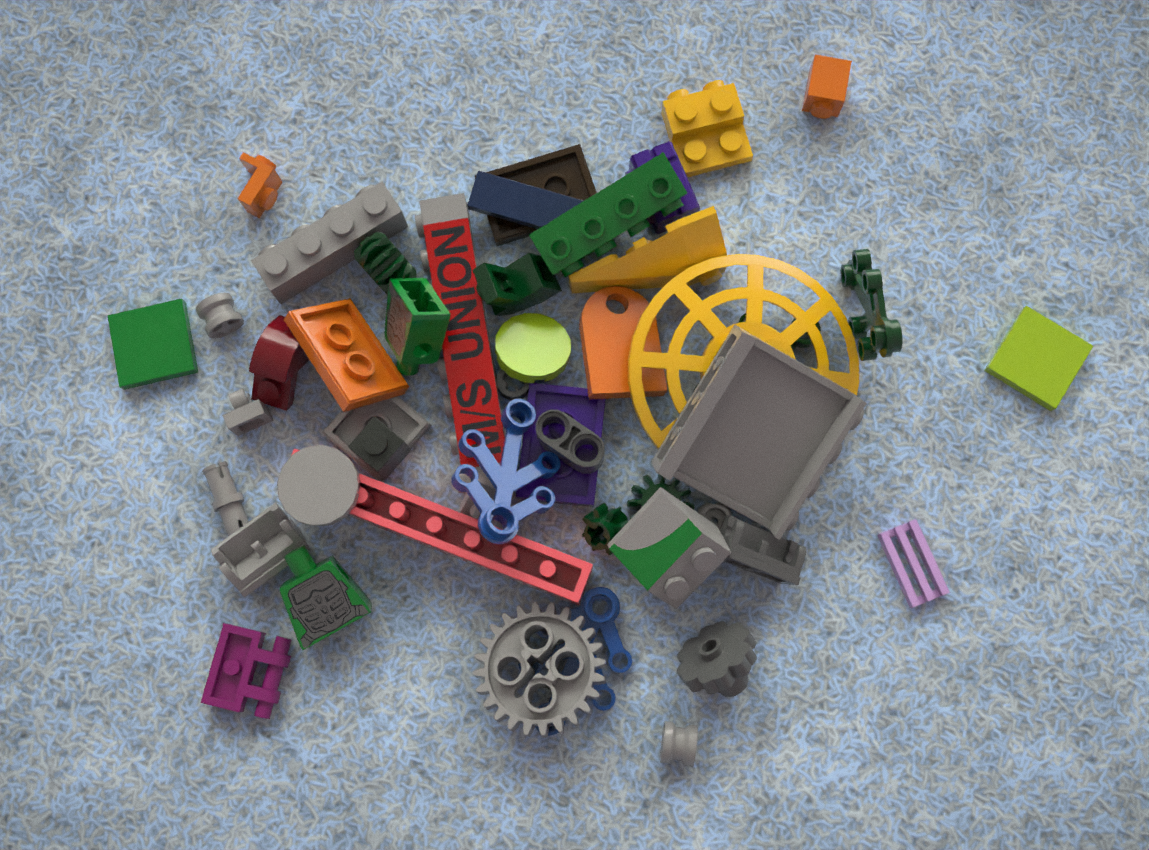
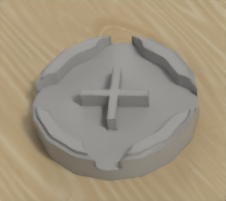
(318, 485)

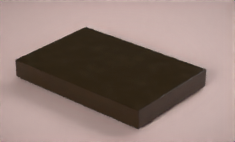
(557, 171)

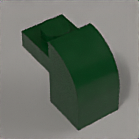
(516, 285)

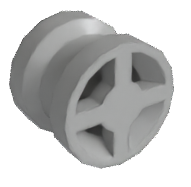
(219, 315)
(679, 743)

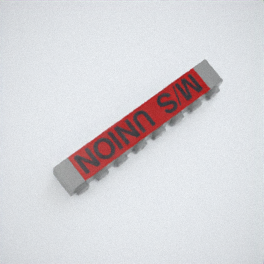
(466, 345)

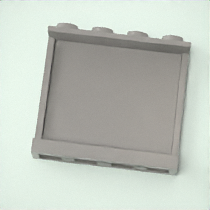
(759, 432)

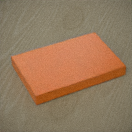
(346, 354)

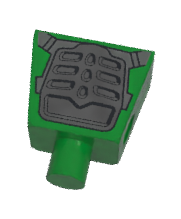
(414, 323)
(320, 597)

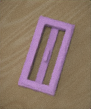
(927, 558)

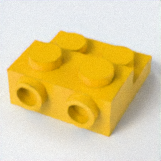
(707, 128)

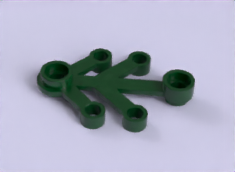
(868, 284)

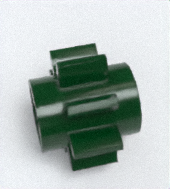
(603, 526)

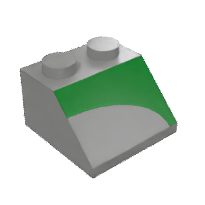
(669, 547)

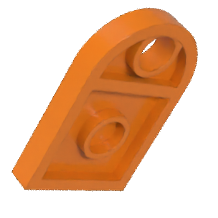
(607, 344)

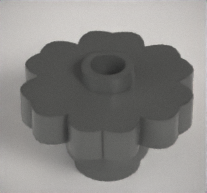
(718, 659)

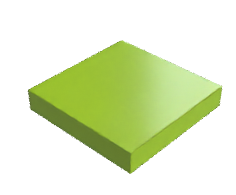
(1038, 358)

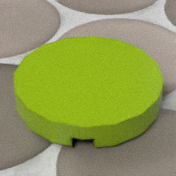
(532, 347)

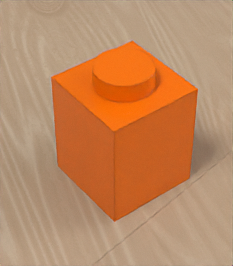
(826, 86)

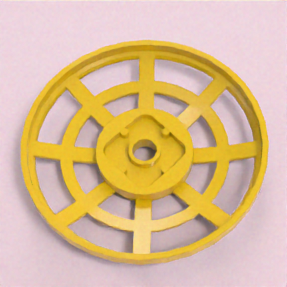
(701, 311)

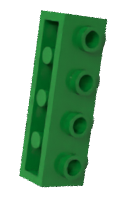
(609, 214)

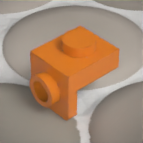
(262, 187)

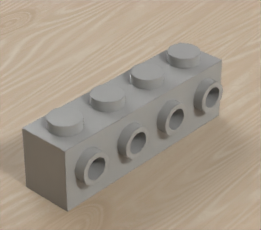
(328, 243)

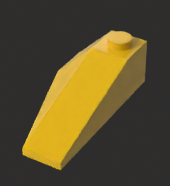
(658, 261)

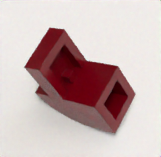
(276, 365)

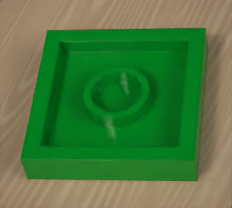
(152, 344)

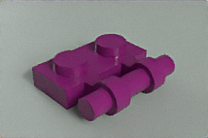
(235, 666)

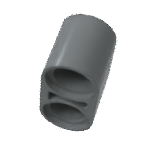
(573, 437)

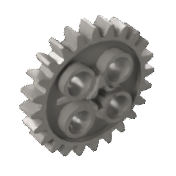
(568, 692)

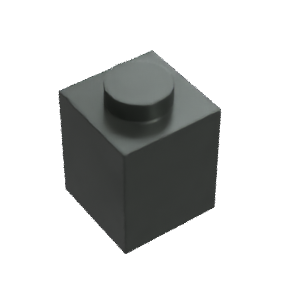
(379, 447)

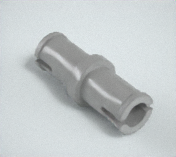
(226, 498)

